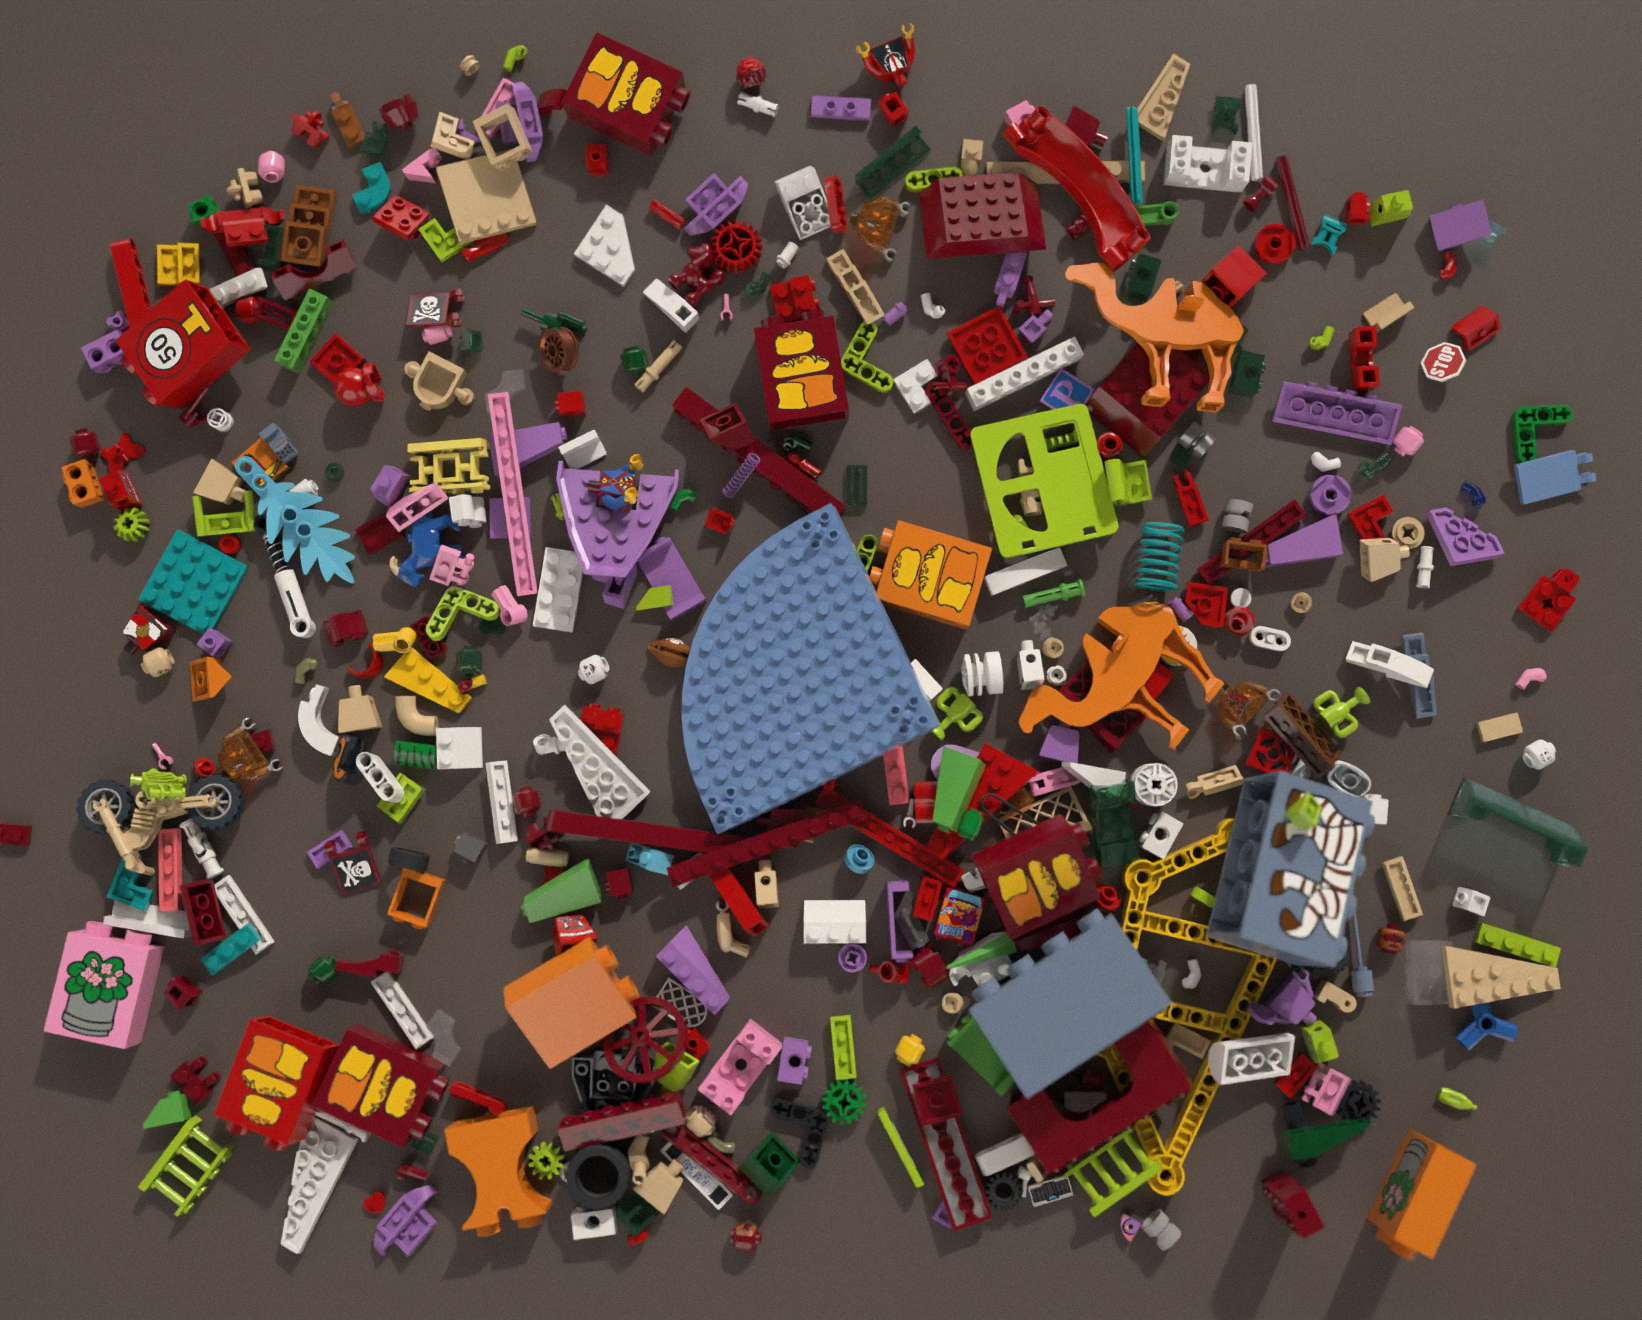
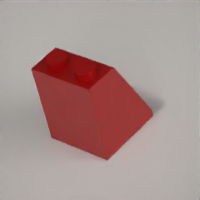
(1234, 276)

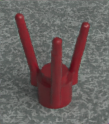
(190, 416)

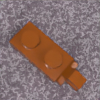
(347, 121)

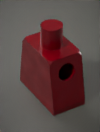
(1085, 127)
(780, 818)

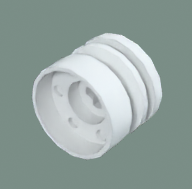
(982, 673)
(1166, 784)

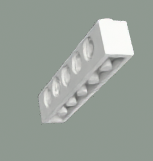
(1024, 374)

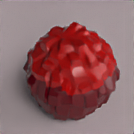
(750, 72)

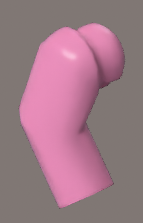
(1530, 675)

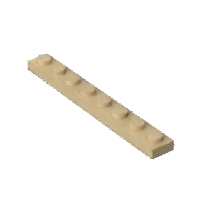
(1119, 169)

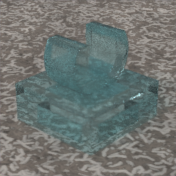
(1495, 230)

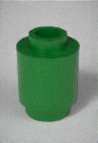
(971, 824)

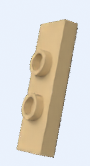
(1402, 888)

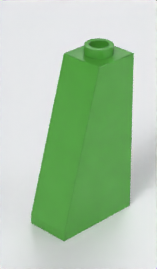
(955, 787)
(563, 894)

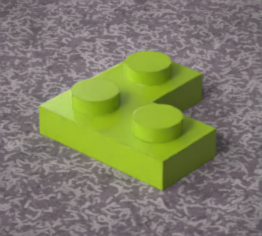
(442, 243)

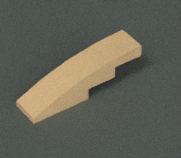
(855, 287)

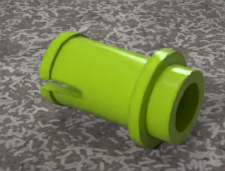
(558, 506)

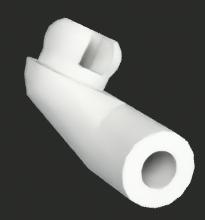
(931, 309)
(1323, 464)
(1194, 976)

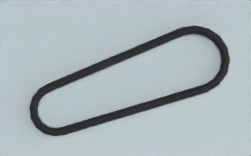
(1009, 805)

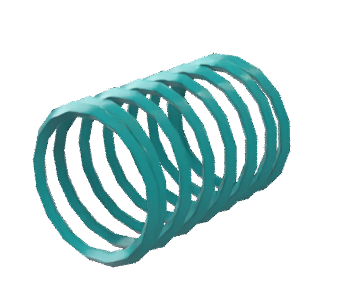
(1143, 582)

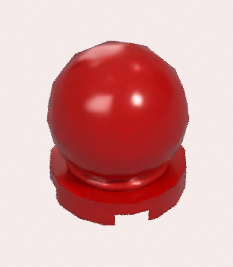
(357, 386)

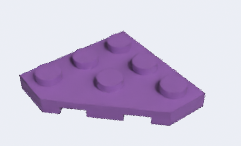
(1462, 538)

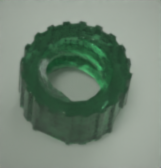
(339, 476)

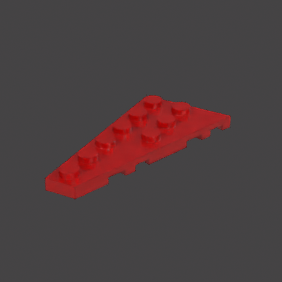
(1001, 777)

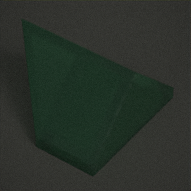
(635, 1213)

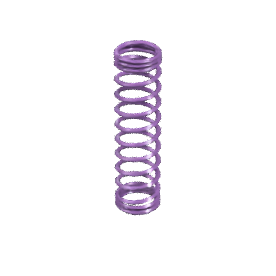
(752, 461)

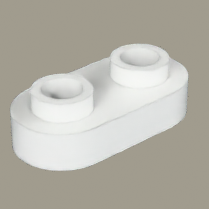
(1269, 638)

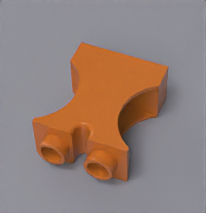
(495, 1154)

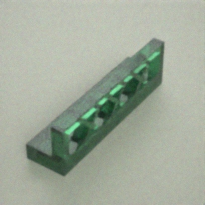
(889, 155)

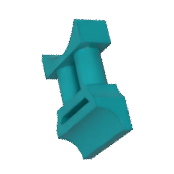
(1330, 225)

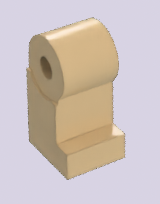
(1340, 998)

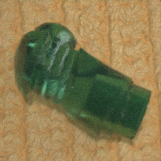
(1378, 464)

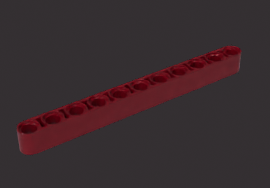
(640, 832)

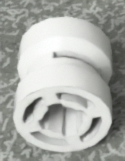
(224, 420)

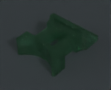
(1226, 106)

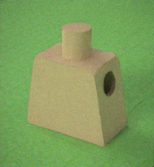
(220, 484)
(1381, 557)
(357, 712)
(766, 894)
(661, 1185)

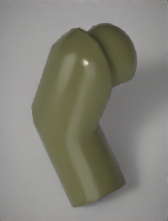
(302, 668)
(722, 1147)

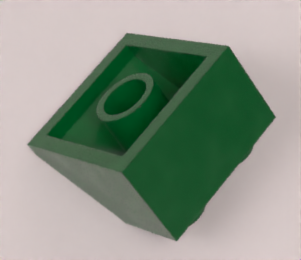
(769, 1164)

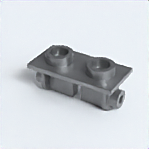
(911, 928)

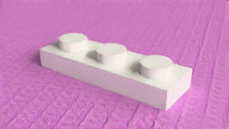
(239, 287)

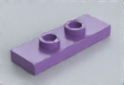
(840, 108)

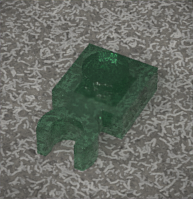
(375, 142)

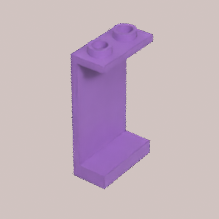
(665, 567)
(892, 886)

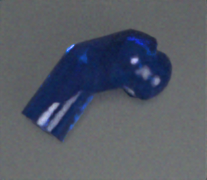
(1476, 492)

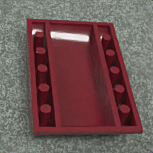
(981, 216)
(1119, 397)

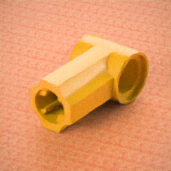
(399, 641)

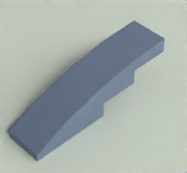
(1422, 698)

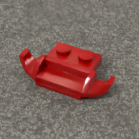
(244, 225)

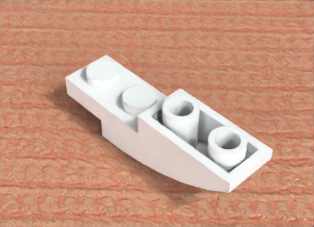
(1390, 662)

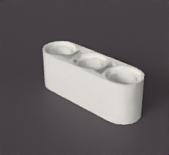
(372, 773)
(1004, 1154)

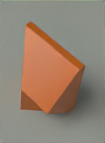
(207, 677)

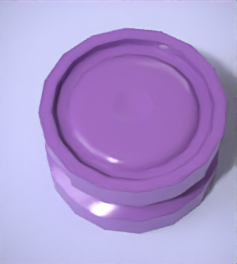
(852, 957)

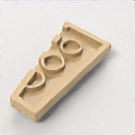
(1159, 103)

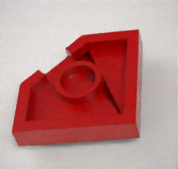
(1206, 603)

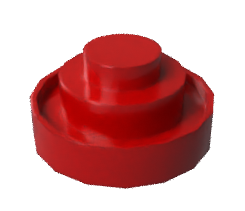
(1239, 621)
(1109, 898)

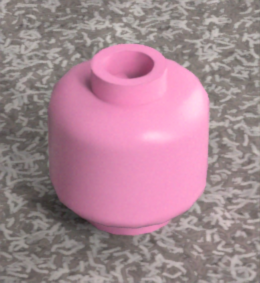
(271, 166)
(1408, 441)

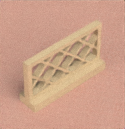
(1085, 824)

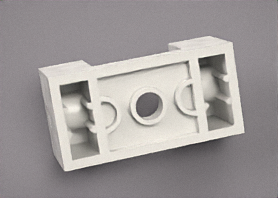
(1227, 167)

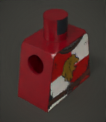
(146, 631)

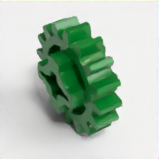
(852, 1101)

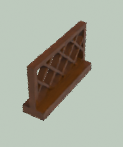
(1302, 743)

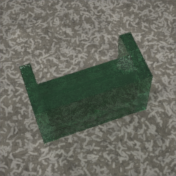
(273, 249)

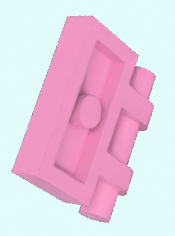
(445, 565)
(1330, 1092)

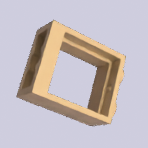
(493, 119)

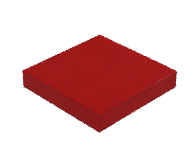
(335, 357)

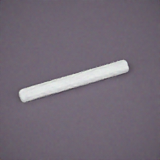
(1253, 131)

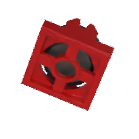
(1269, 753)

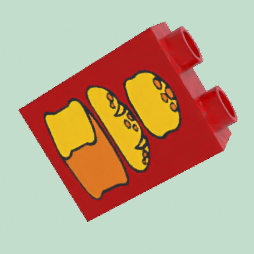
(275, 1082)

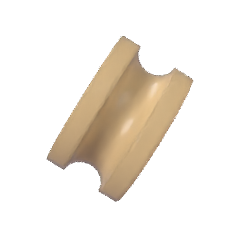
(469, 65)

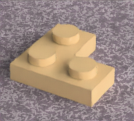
(446, 139)

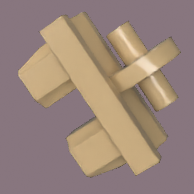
(245, 179)

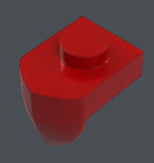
(719, 521)

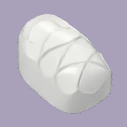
(1349, 779)

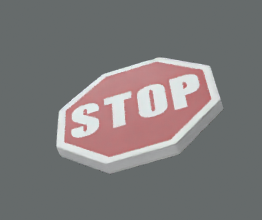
(1443, 362)

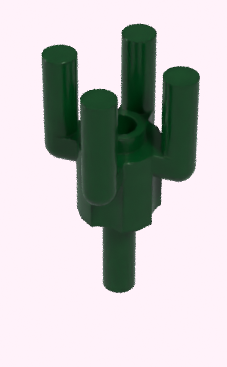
(556, 321)

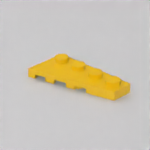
(422, 677)

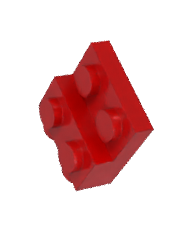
(794, 298)
(604, 724)

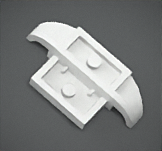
(982, 970)

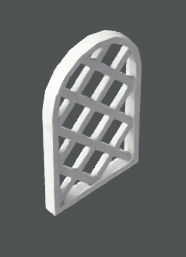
(669, 980)

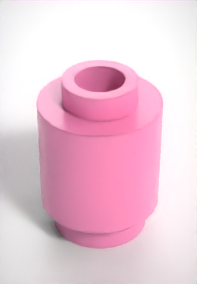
(436, 334)

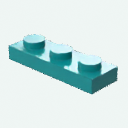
(231, 949)

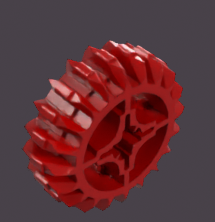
(743, 244)

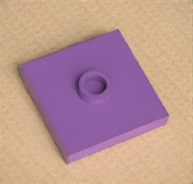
(498, 523)

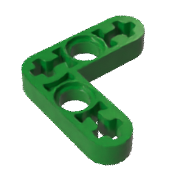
(1528, 424)

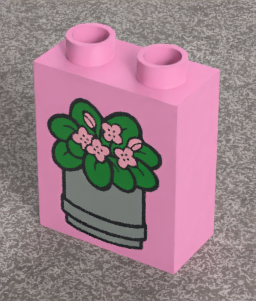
(104, 986)

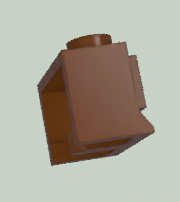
(1253, 545)

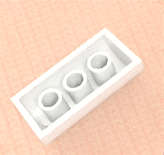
(1251, 1058)

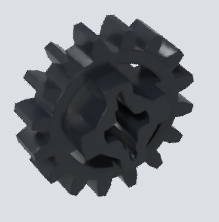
(1358, 1094)

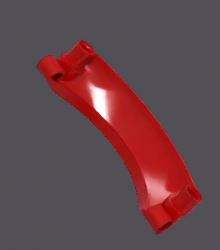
(1077, 168)

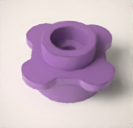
(124, 324)

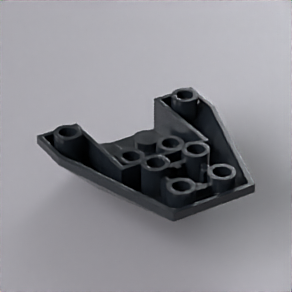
(600, 1086)

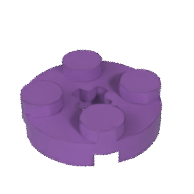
(1318, 495)

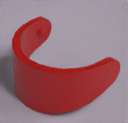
(374, 669)

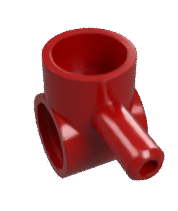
(892, 971)

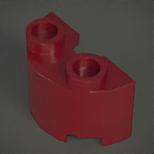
(344, 627)
(930, 964)

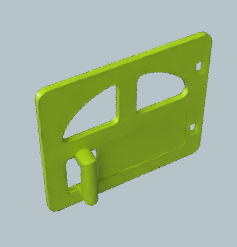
(1068, 480)

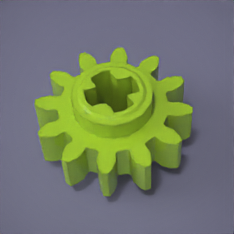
(539, 1161)

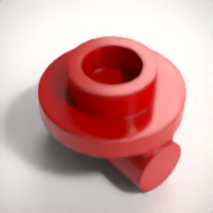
(204, 767)

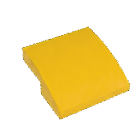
(177, 263)

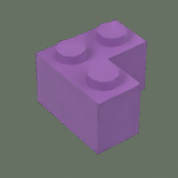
(617, 588)

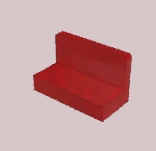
(1477, 327)

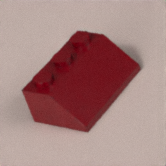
(202, 912)

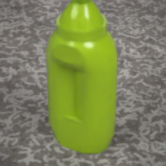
(1455, 1099)

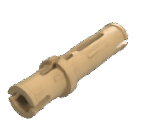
(652, 372)

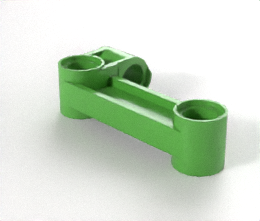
(1155, 213)

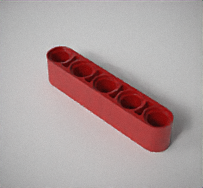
(130, 279)

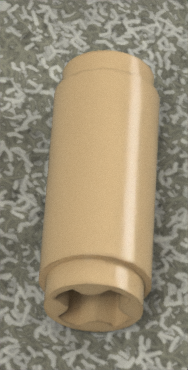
(547, 857)

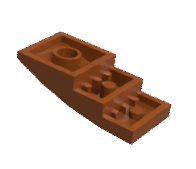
(308, 226)

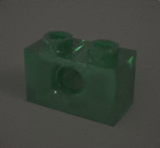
(1149, 268)
(1240, 383)

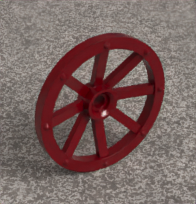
(647, 1041)

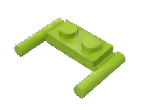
(226, 522)

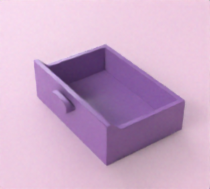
(1460, 225)

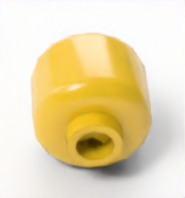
(909, 1050)

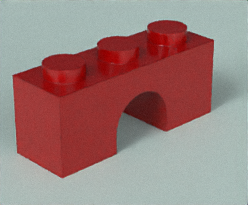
(1361, 346)

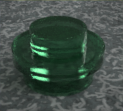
(1180, 457)

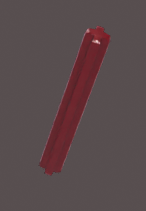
(1292, 203)

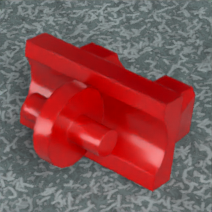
(303, 124)

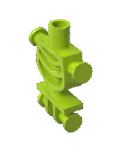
(160, 784)

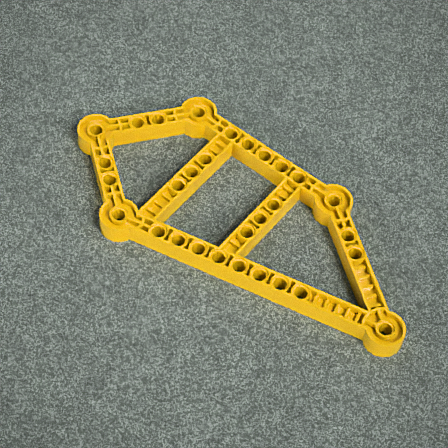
(1191, 1113)

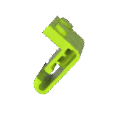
(1128, 482)

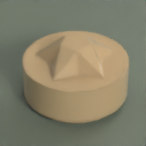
(1301, 602)
(1053, 648)
(952, 1003)

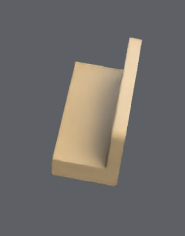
(1387, 312)

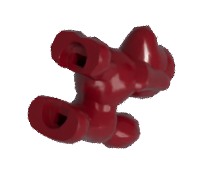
(701, 258)

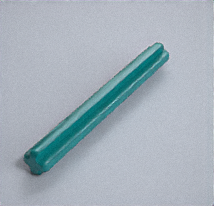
(1134, 155)

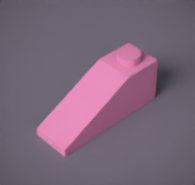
(415, 506)

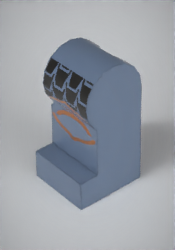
(279, 442)

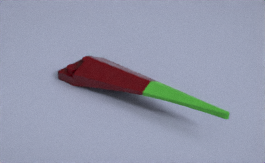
(1004, 945)

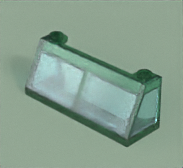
(1563, 841)

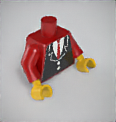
(890, 59)

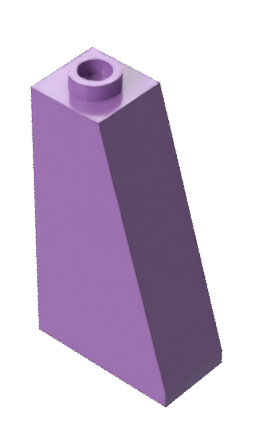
(533, 443)
(1308, 544)

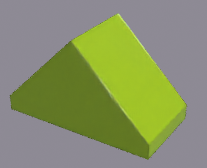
(1305, 812)

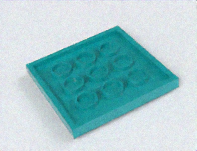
(193, 582)

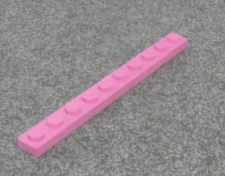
(512, 493)

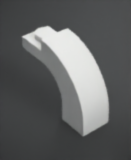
(311, 725)

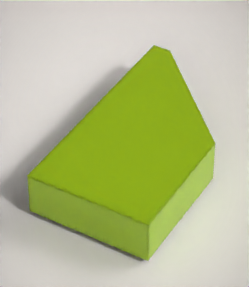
(656, 598)

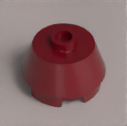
(400, 112)

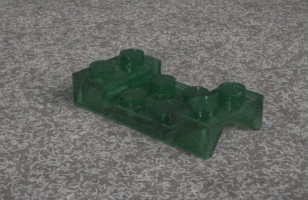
(1114, 824)

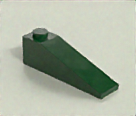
(1313, 1140)

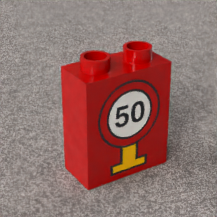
(181, 345)

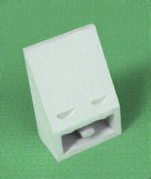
(804, 201)

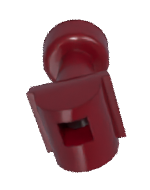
(1265, 189)

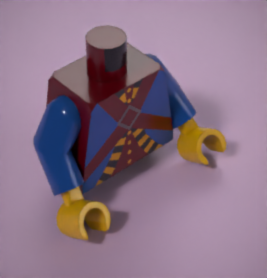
(617, 487)

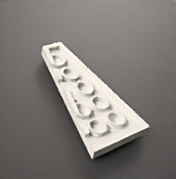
(603, 776)

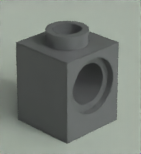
(469, 846)

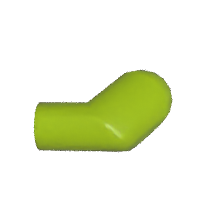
(513, 55)
(1322, 341)

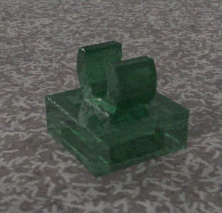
(471, 341)

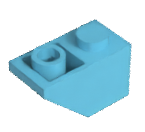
(649, 858)

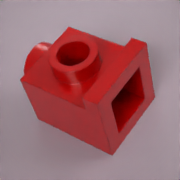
(893, 101)
(1357, 209)
(702, 1044)

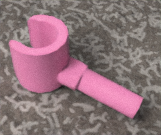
(726, 307)
(161, 755)

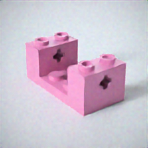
(727, 1083)

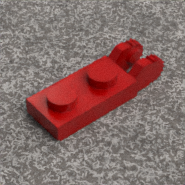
(1190, 500)
(478, 1097)

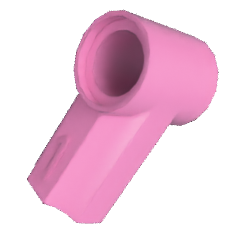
(511, 612)

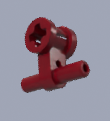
(948, 375)

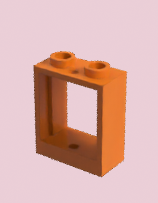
(400, 916)

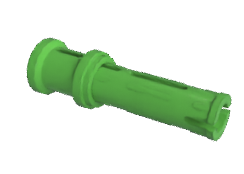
(1062, 592)

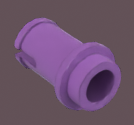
(895, 313)
(1180, 609)

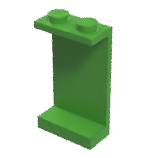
(977, 1050)

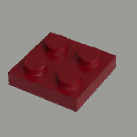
(937, 1099)

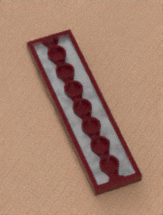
(949, 1156)

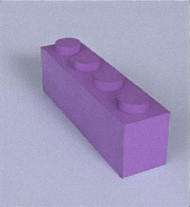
(693, 969)

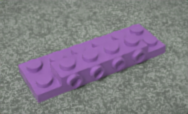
(1336, 411)

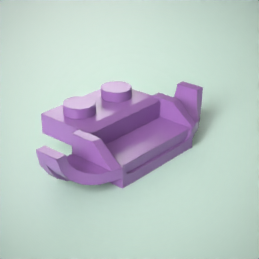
(528, 115)
(713, 203)
(406, 1222)

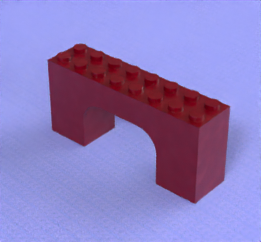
(1064, 1135)

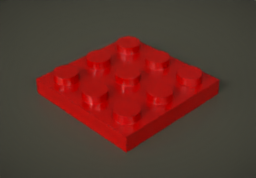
(987, 345)

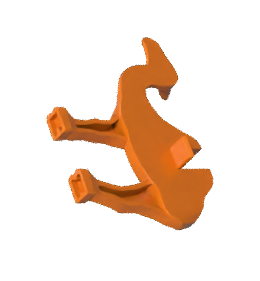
(1161, 325)
(1120, 675)

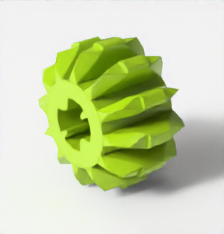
(127, 519)

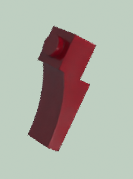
(387, 962)

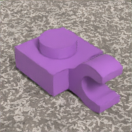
(1034, 327)

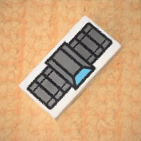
(1050, 1190)

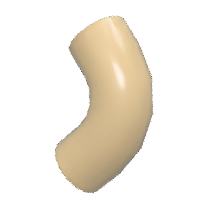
(412, 720)

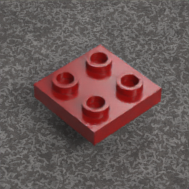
(401, 218)

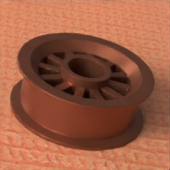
(558, 351)

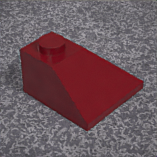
(728, 427)

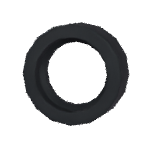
(408, 859)

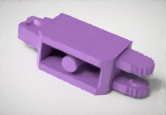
(1009, 276)

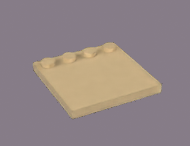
(485, 198)

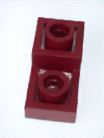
(550, 101)
(431, 647)

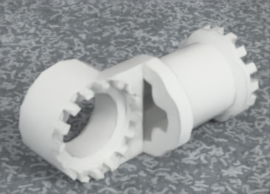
(553, 744)

